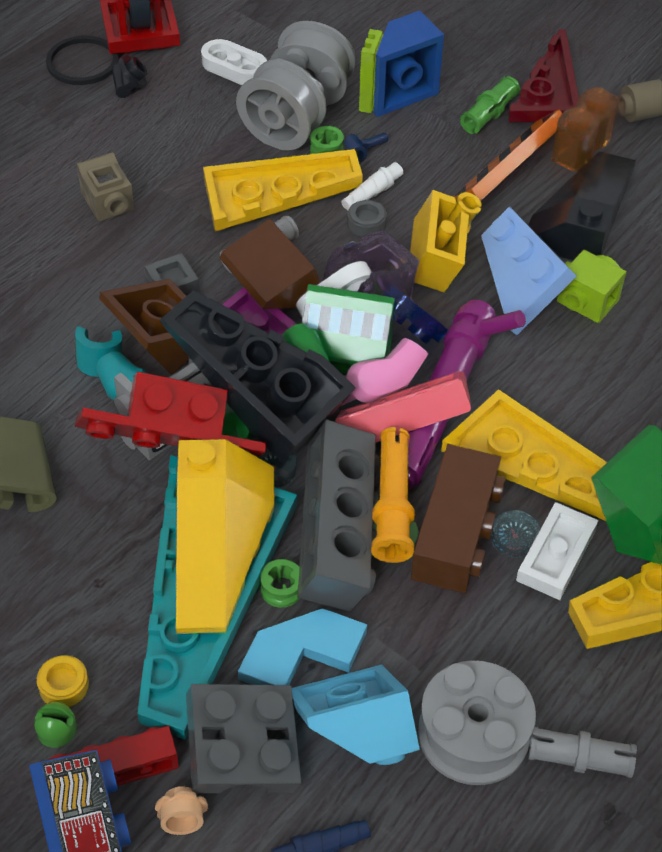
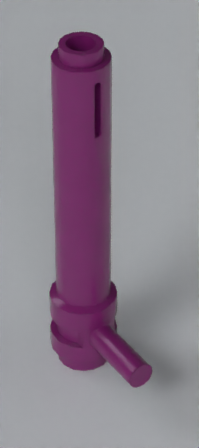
(463, 345)

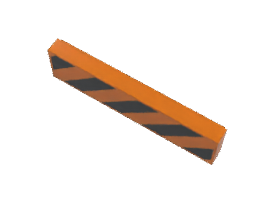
(512, 156)

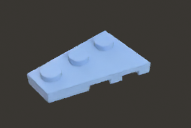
(523, 266)

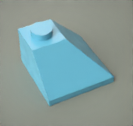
(362, 713)

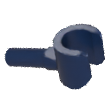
(361, 146)

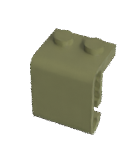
(24, 465)

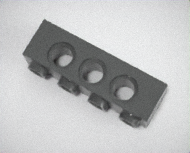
(338, 517)

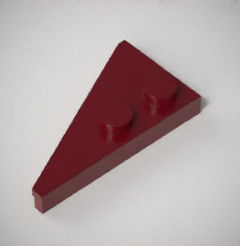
(550, 84)

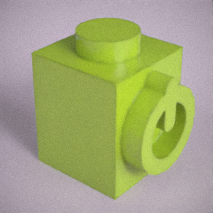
(595, 287)

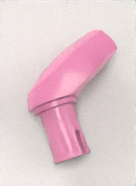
(387, 375)

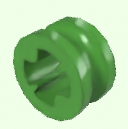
(326, 140)
(280, 569)

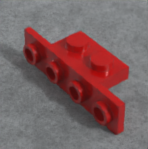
(164, 413)

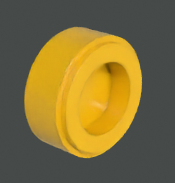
(63, 680)

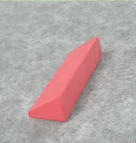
(411, 407)

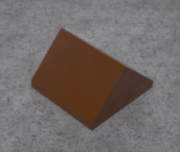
(270, 267)
(141, 311)

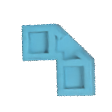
(316, 635)

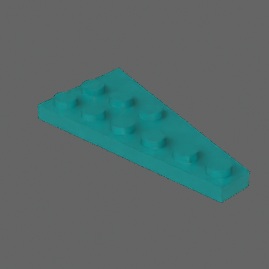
(192, 658)

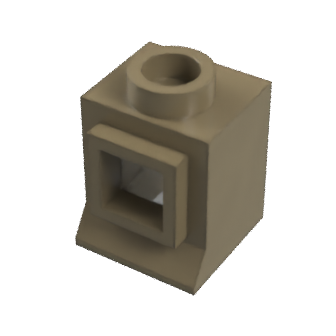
(105, 187)

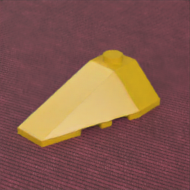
(221, 516)

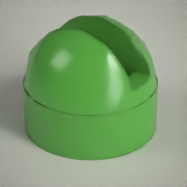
(52, 731)

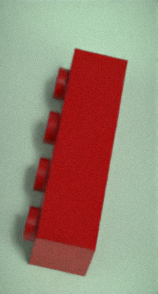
(137, 755)

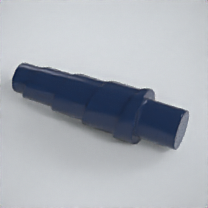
(327, 840)

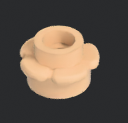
(181, 811)

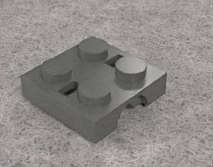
(241, 748)

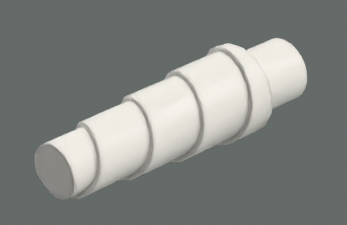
(377, 183)

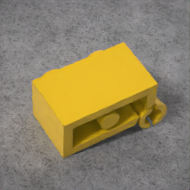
(441, 237)

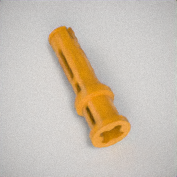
(393, 510)

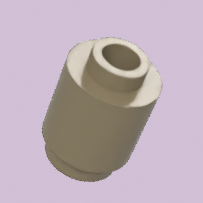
(641, 100)

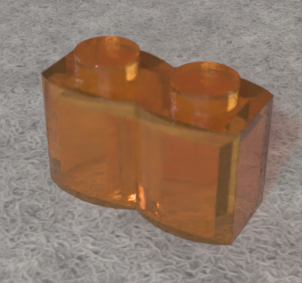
(584, 128)

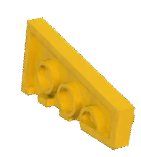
(270, 186)
(532, 452)
(620, 608)

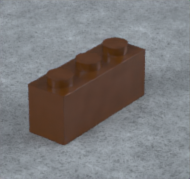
(458, 519)

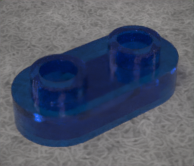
(422, 323)

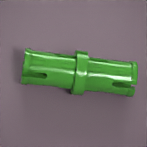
(490, 105)

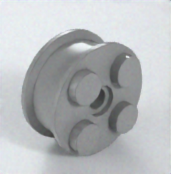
(321, 53)
(281, 104)
(476, 722)

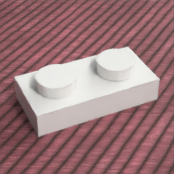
(557, 551)

